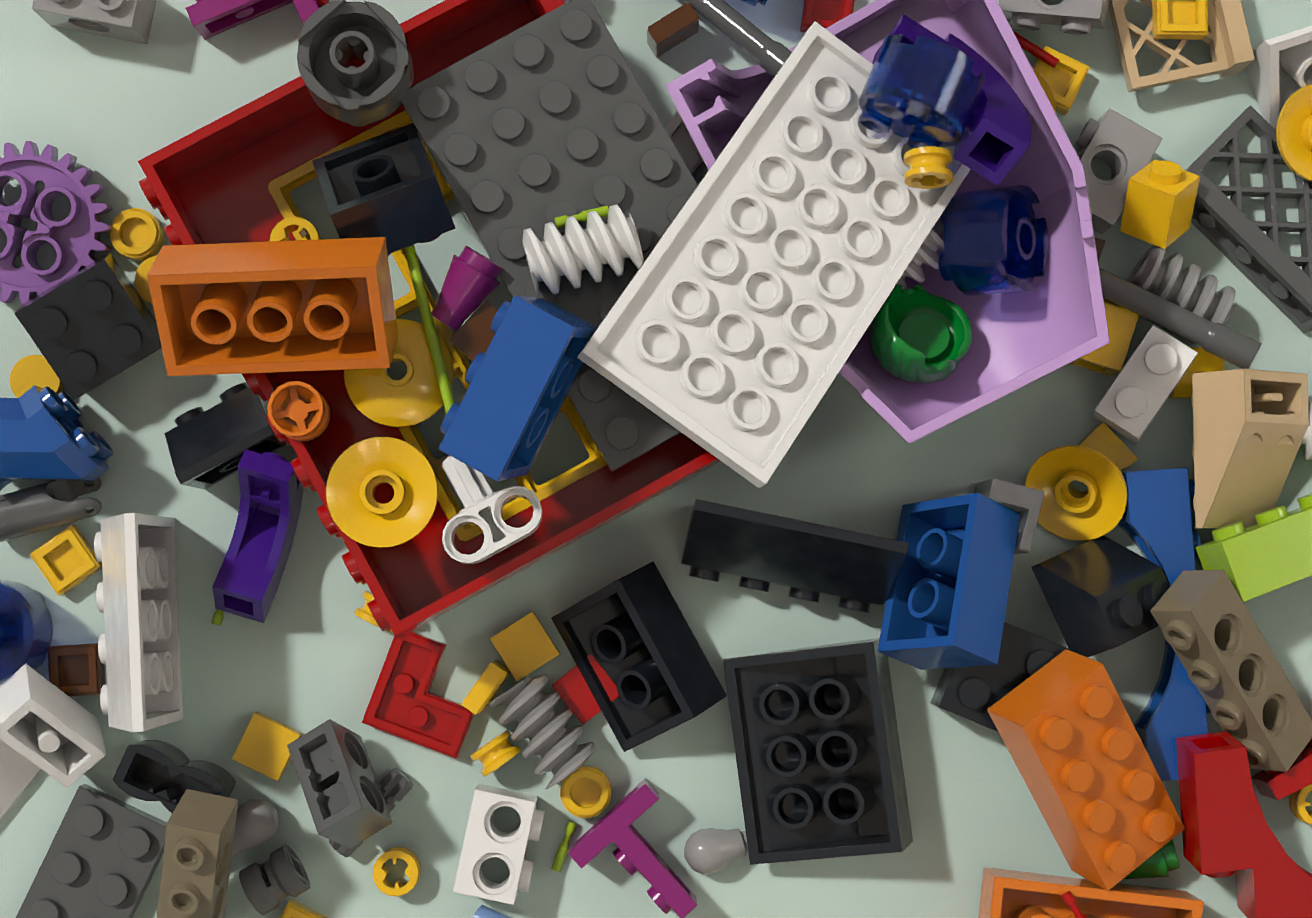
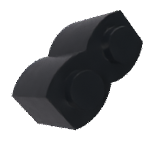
(163, 773)

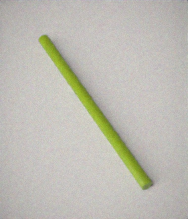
(429, 327)

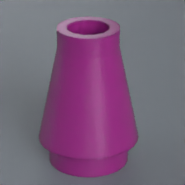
(466, 286)

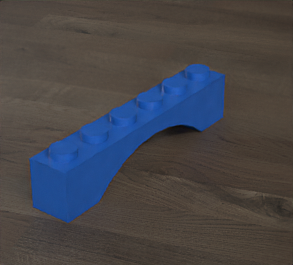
(1161, 528)

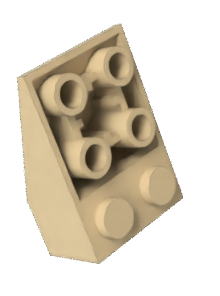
(1244, 441)

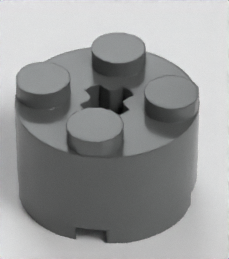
(362, 32)

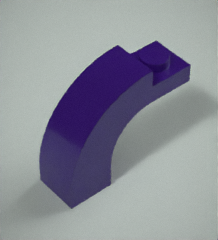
(998, 124)
(262, 536)

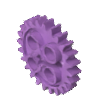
(73, 238)

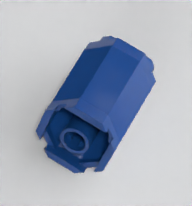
(47, 440)

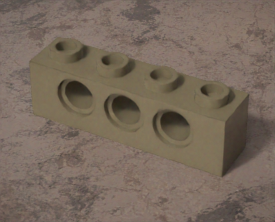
(1234, 668)
(197, 856)

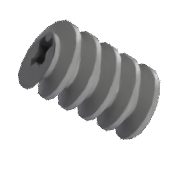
(1183, 287)
(544, 728)

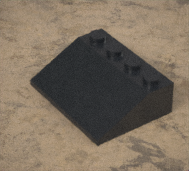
(791, 554)
(818, 753)

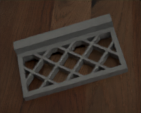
(1243, 240)

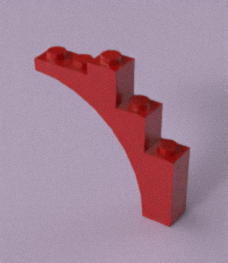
(1229, 832)

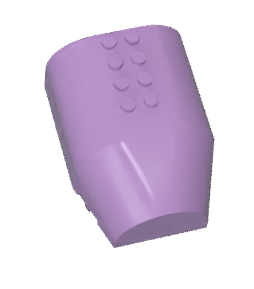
(1013, 333)

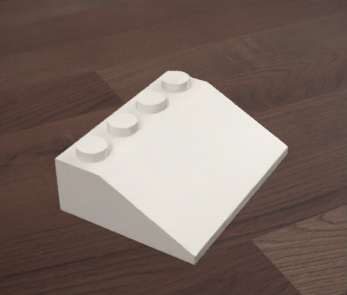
(139, 621)

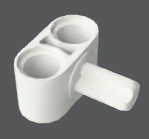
(484, 509)

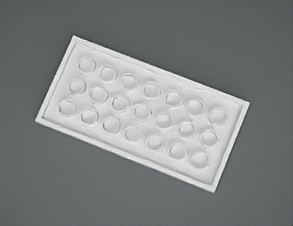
(771, 266)

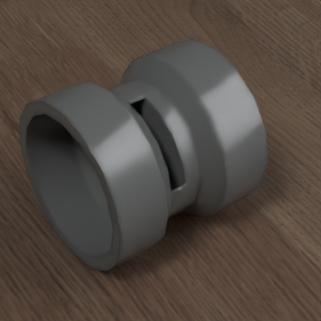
(274, 880)

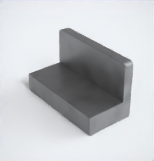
(1019, 499)

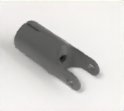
(46, 507)

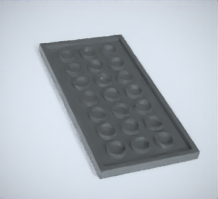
(543, 133)

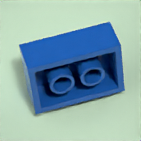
(516, 387)
(952, 583)

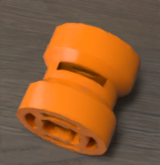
(291, 406)

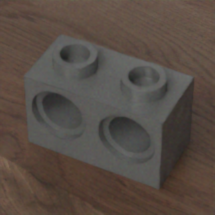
(339, 784)

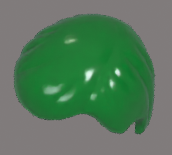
(919, 335)

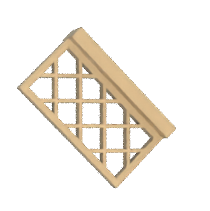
(1226, 38)

